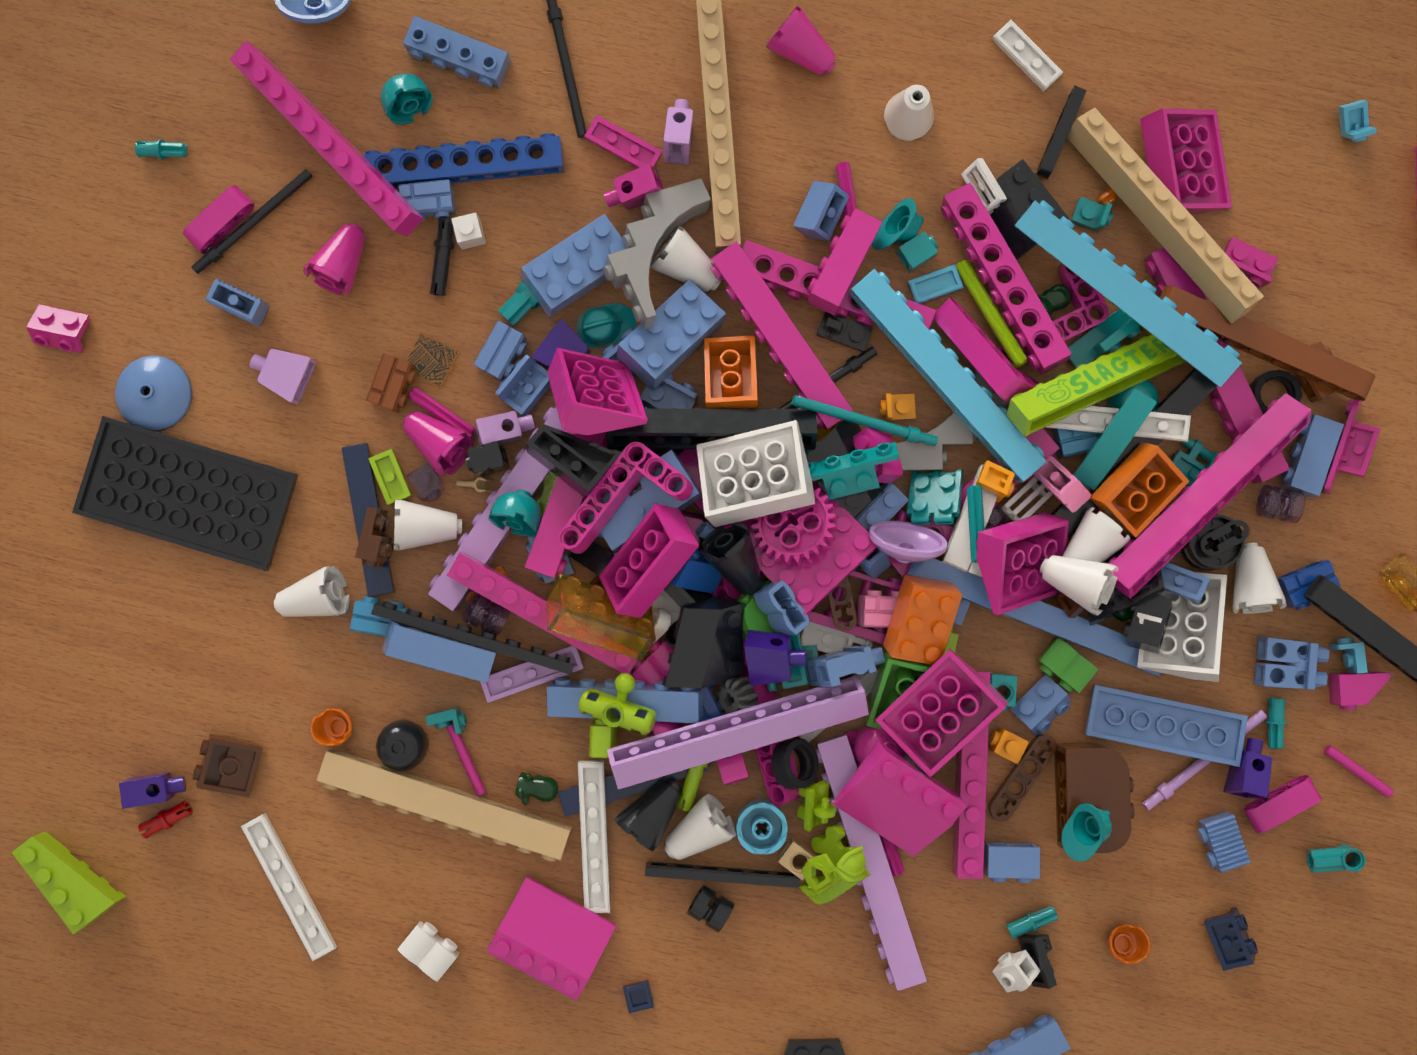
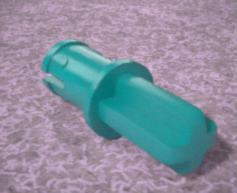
(160, 149)
(1276, 723)
(1032, 921)

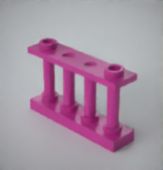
(877, 634)

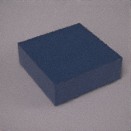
(638, 996)

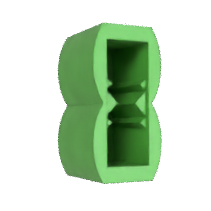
(1066, 665)

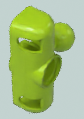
(605, 702)

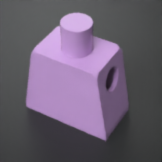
(678, 133)
(284, 373)
(490, 428)

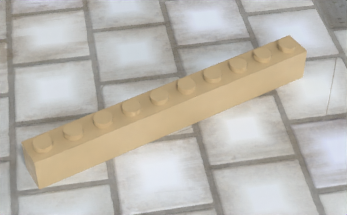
(718, 123)
(1164, 216)
(444, 804)

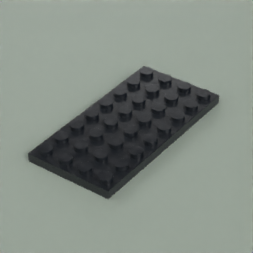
(185, 493)

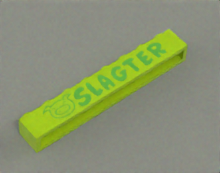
(1090, 384)

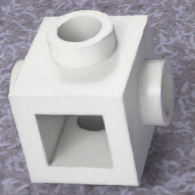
(1016, 971)

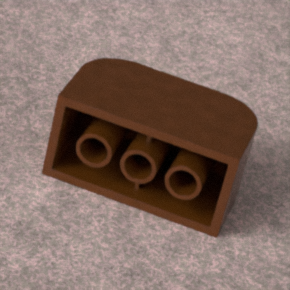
(1097, 777)

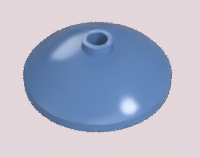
(312, 10)
(168, 395)

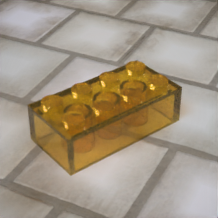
(588, 616)

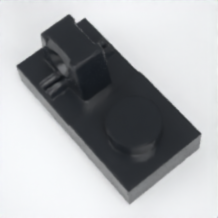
(844, 331)
(1037, 948)

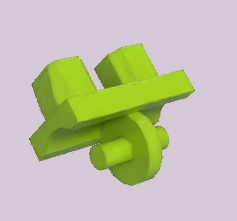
(816, 807)

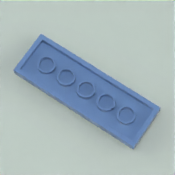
(1166, 725)

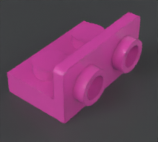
(1251, 261)

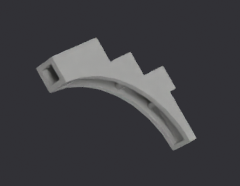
(662, 215)
(950, 432)

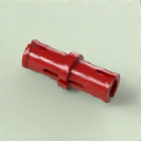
(165, 819)

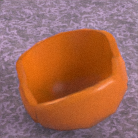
(331, 727)
(1128, 944)

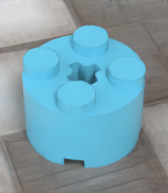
(761, 841)

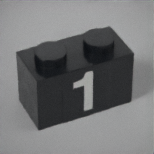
(1149, 623)

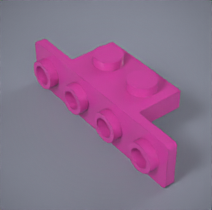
(1354, 447)

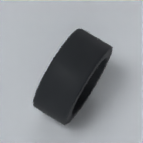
(1290, 382)
(808, 763)

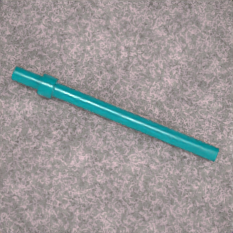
(910, 433)

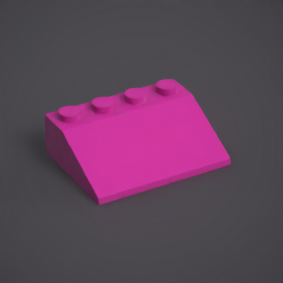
(1188, 157)
(594, 393)
(1013, 557)
(941, 712)
(899, 800)
(551, 938)

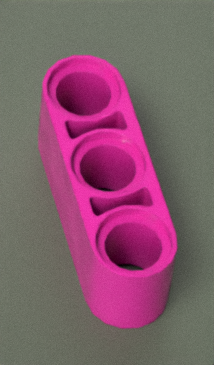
(218, 219)
(1282, 804)

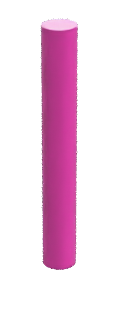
(466, 761)
(1358, 771)

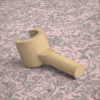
(478, 484)

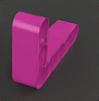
(1081, 305)
(982, 351)
(619, 492)

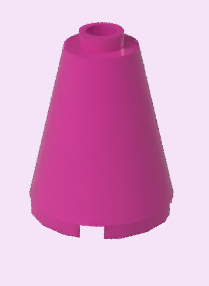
(802, 44)
(338, 260)
(438, 442)

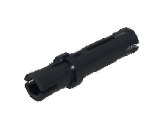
(442, 257)

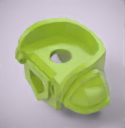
(840, 866)

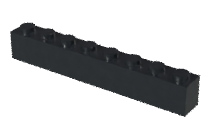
(689, 427)

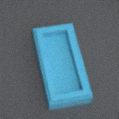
(935, 284)

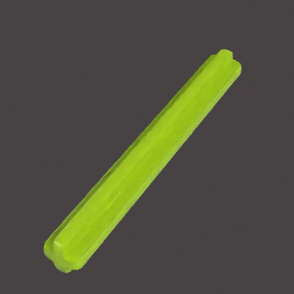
(991, 314)

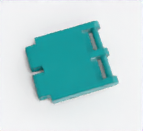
(935, 496)

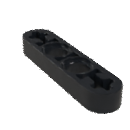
(1060, 132)

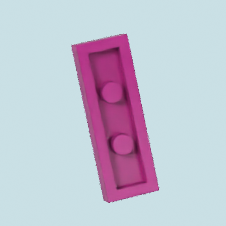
(622, 143)

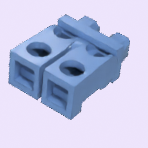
(1299, 664)
(828, 668)

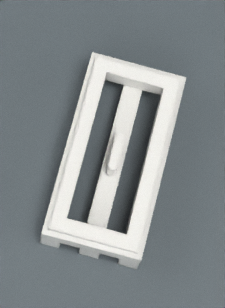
(986, 183)
(1038, 490)

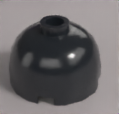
(402, 745)

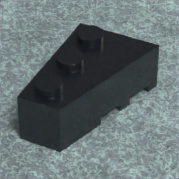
(571, 458)

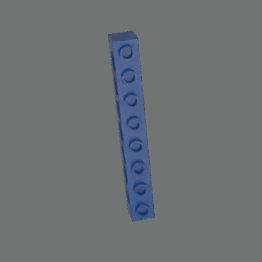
(499, 168)

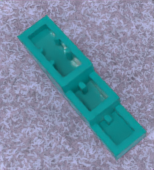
(1114, 439)

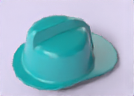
(899, 225)
(605, 324)
(1085, 832)

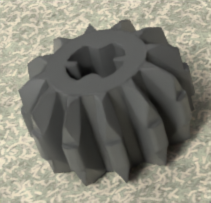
(736, 694)

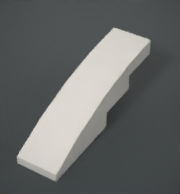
(958, 548)

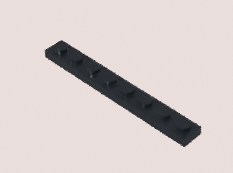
(463, 633)

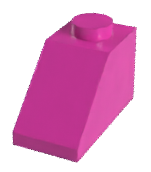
(1355, 689)

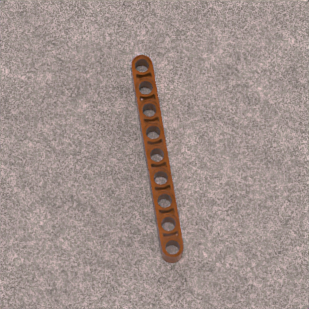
(1275, 347)

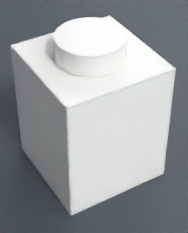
(468, 231)

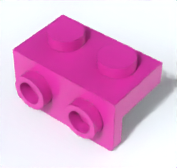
(58, 328)

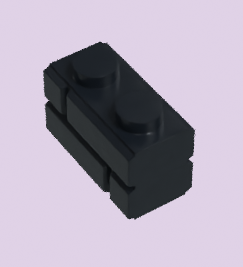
(487, 459)

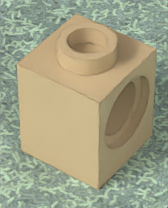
(792, 849)

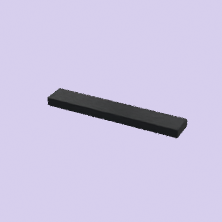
(721, 874)

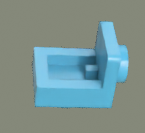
(1355, 121)

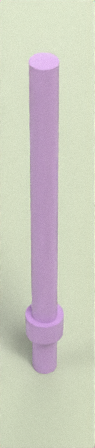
(1166, 790)

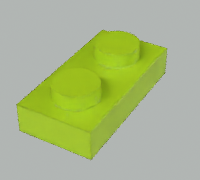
(390, 476)

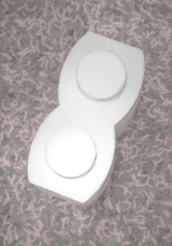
(429, 950)

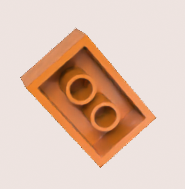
(730, 372)
(1139, 488)
(922, 619)

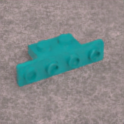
(1103, 338)
(853, 471)

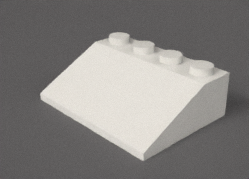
(754, 474)
(1192, 635)

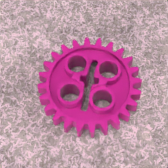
(807, 540)

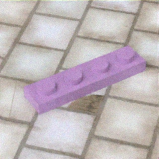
(526, 676)

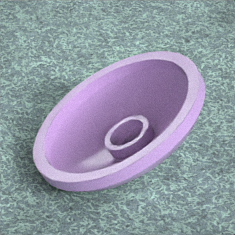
(907, 541)

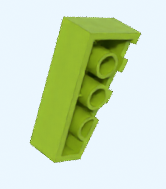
(66, 882)

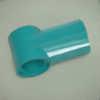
(519, 305)
(1334, 859)

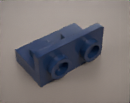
(1231, 939)

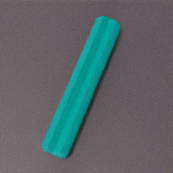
(975, 516)

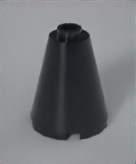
(734, 557)
(651, 813)

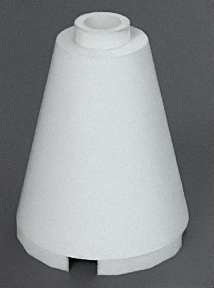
(909, 113)
(685, 260)
(423, 525)
(1096, 538)
(1081, 580)
(1256, 583)
(314, 595)
(700, 829)

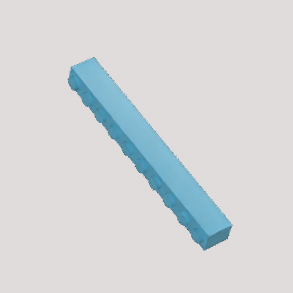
(1128, 294)
(946, 375)

